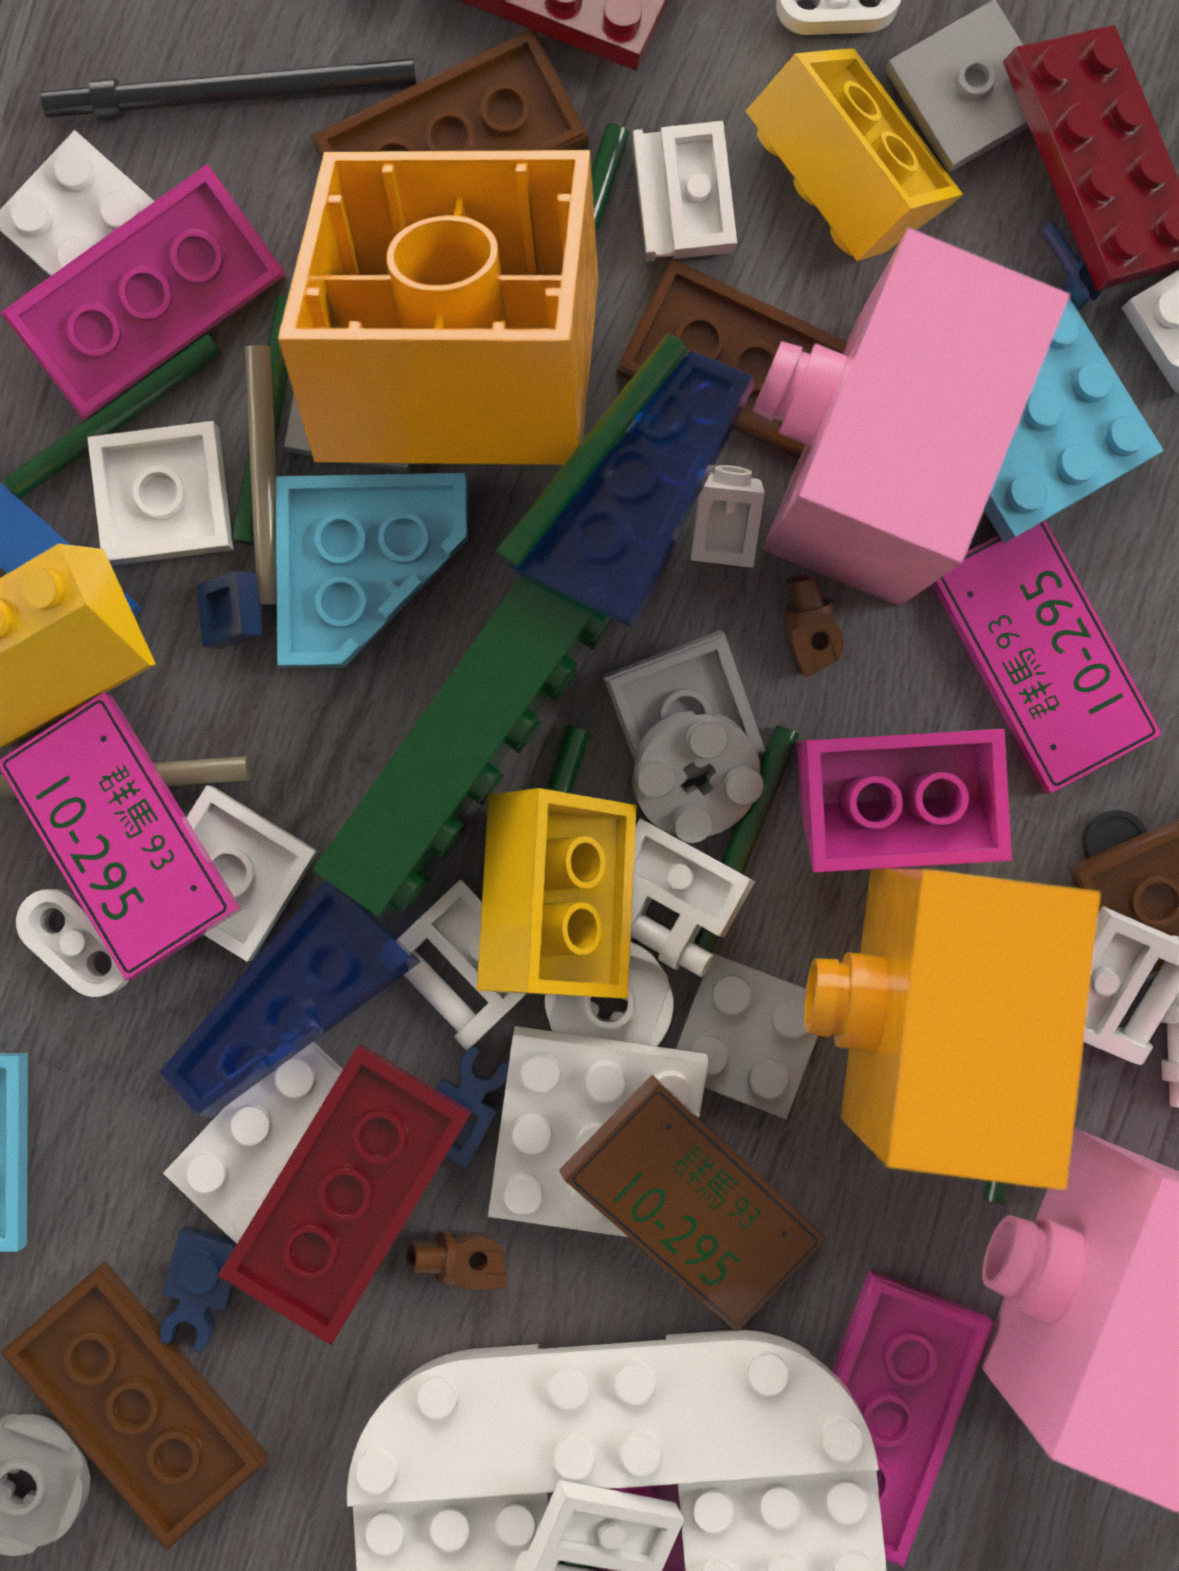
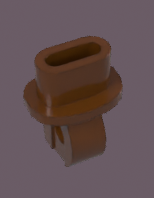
(804, 618)
(450, 1258)

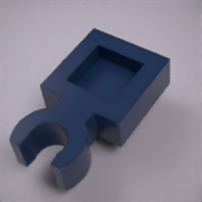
(471, 1095)
(196, 1283)

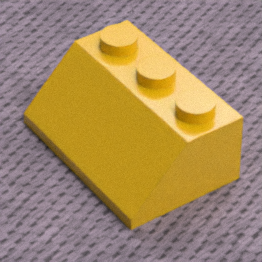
(851, 151)
(63, 638)
(557, 895)

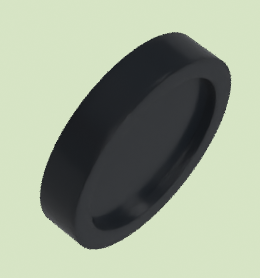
(1110, 830)

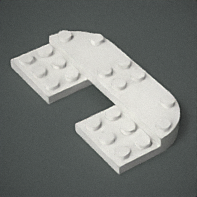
(742, 1420)

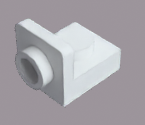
(728, 518)

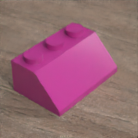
(905, 800)

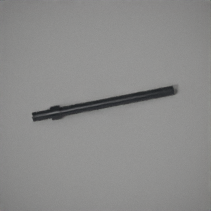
(110, 99)

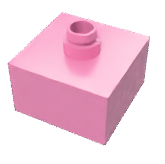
(907, 418)
(1094, 1319)

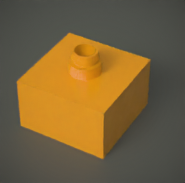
(445, 307)
(962, 1023)

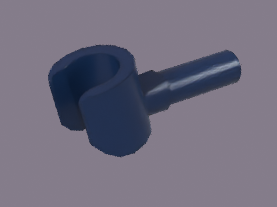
(1079, 281)

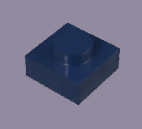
(229, 609)

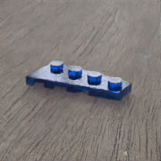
(638, 499)
(298, 988)

